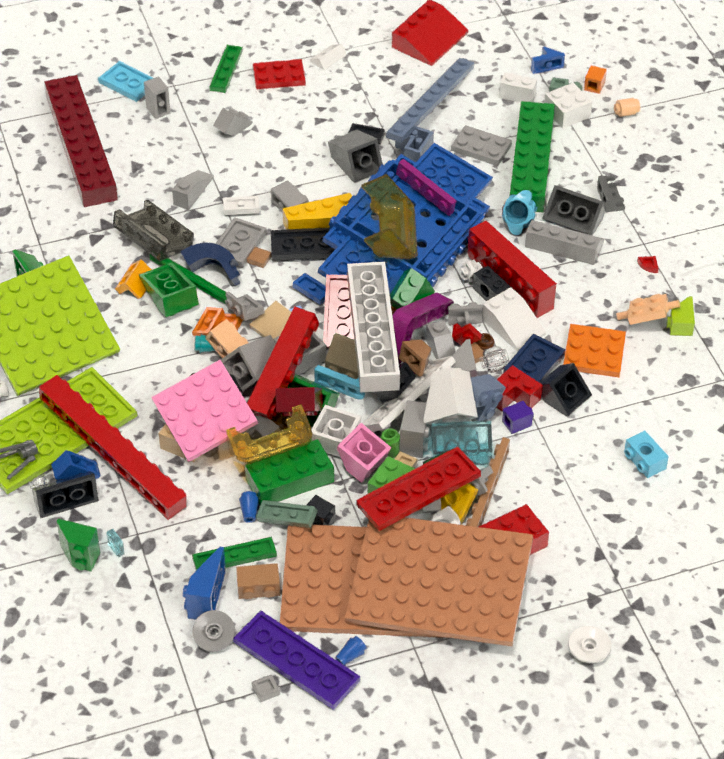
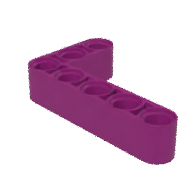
(418, 314)

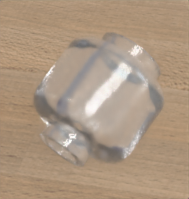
(494, 359)

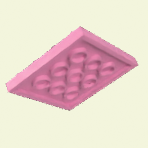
(202, 410)

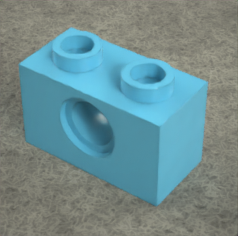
(646, 454)

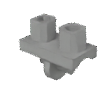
(465, 314)

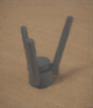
(25, 450)

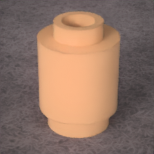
(626, 107)

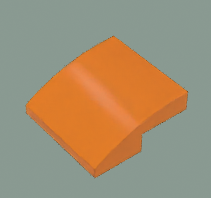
(213, 317)

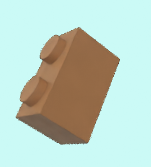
(258, 581)

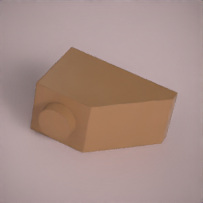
(416, 355)

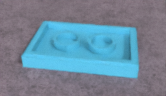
(125, 80)

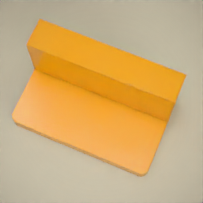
(132, 281)

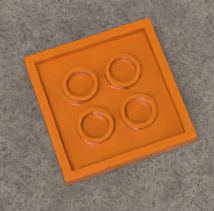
(595, 350)

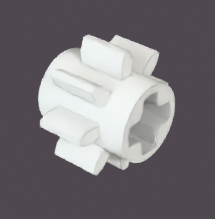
(468, 269)

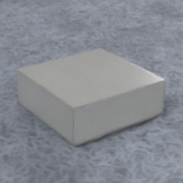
(265, 688)

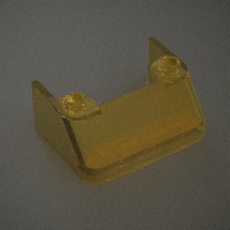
(396, 220)

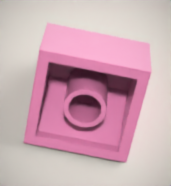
(362, 452)

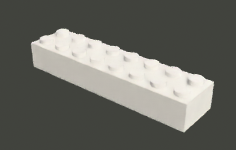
(373, 327)

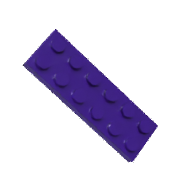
(297, 659)

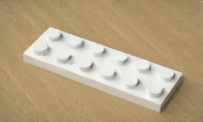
(392, 410)

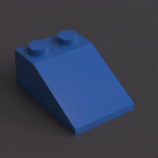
(205, 585)

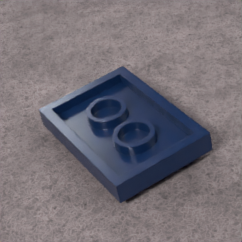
(537, 357)

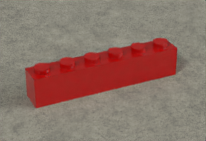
(283, 361)

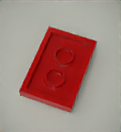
(279, 74)

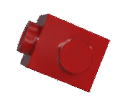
(466, 332)

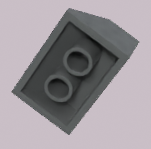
(574, 210)

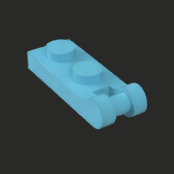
(338, 382)

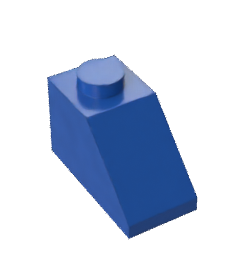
(71, 464)

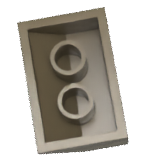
(342, 356)

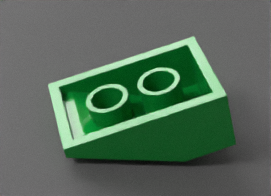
(170, 289)

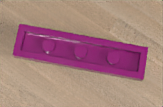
(426, 187)

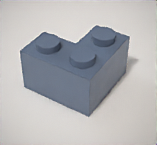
(416, 143)
(487, 394)

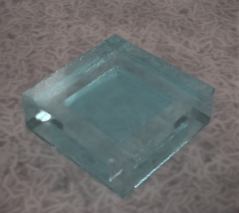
(115, 543)

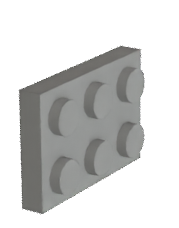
(481, 145)
(241, 239)

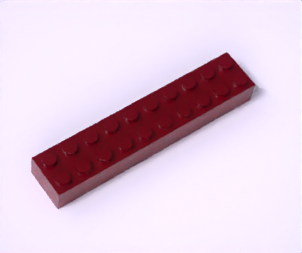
(80, 141)

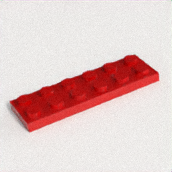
(418, 488)

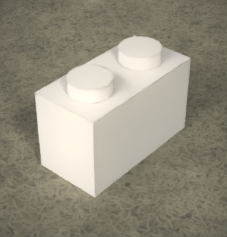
(517, 88)

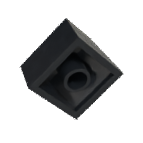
(565, 389)

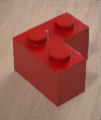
(519, 388)

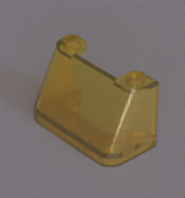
(248, 452)

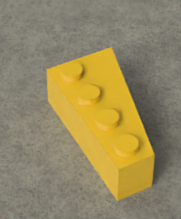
(315, 213)

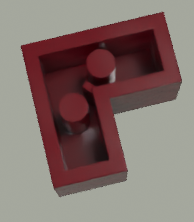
(307, 396)

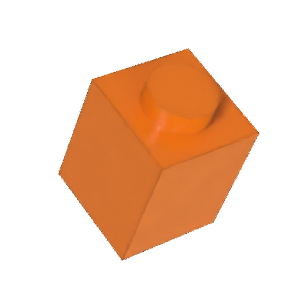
(595, 79)

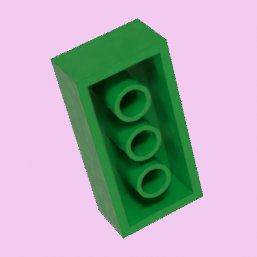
(290, 473)

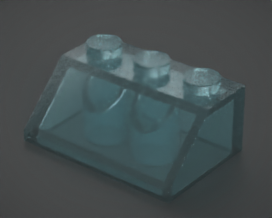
(471, 437)

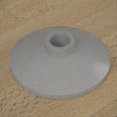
(212, 621)

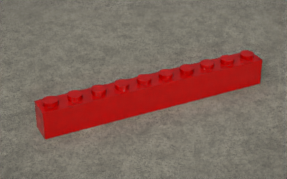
(113, 447)

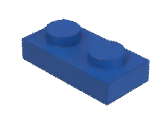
(311, 288)

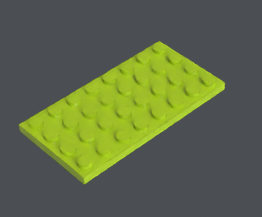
(51, 433)

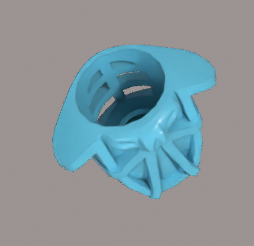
(519, 211)

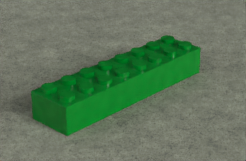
(533, 151)

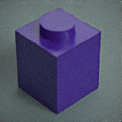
(517, 417)

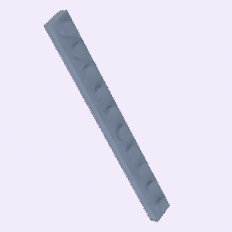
(429, 100)

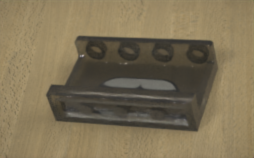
(154, 231)

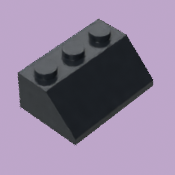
(65, 494)

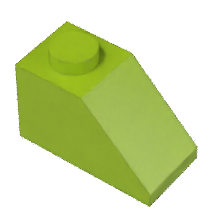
(682, 319)

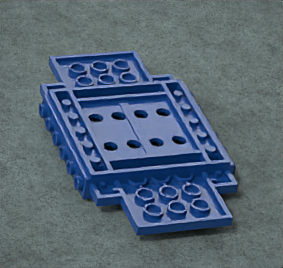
(442, 243)

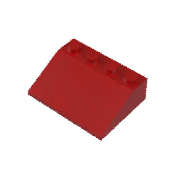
(428, 33)

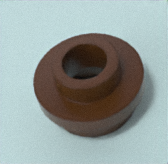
(486, 341)

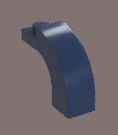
(211, 253)

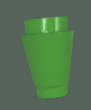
(392, 438)

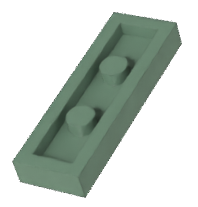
(286, 514)

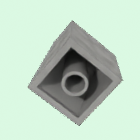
(249, 361)

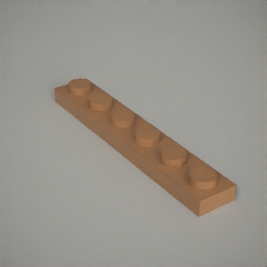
(479, 509)

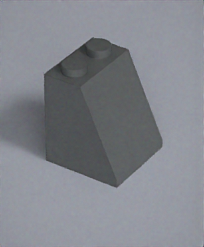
(356, 154)

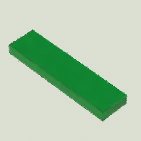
(226, 68)
(241, 553)

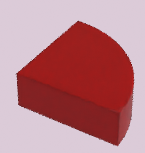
(648, 263)

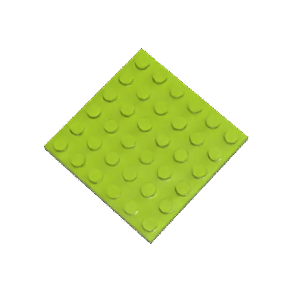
(50, 326)

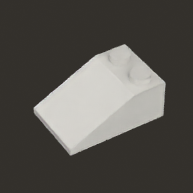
(511, 318)

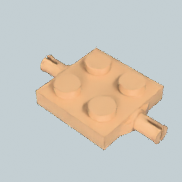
(648, 309)

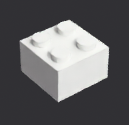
(570, 105)
(333, 427)

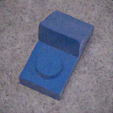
(548, 61)

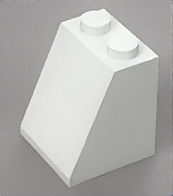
(450, 397)

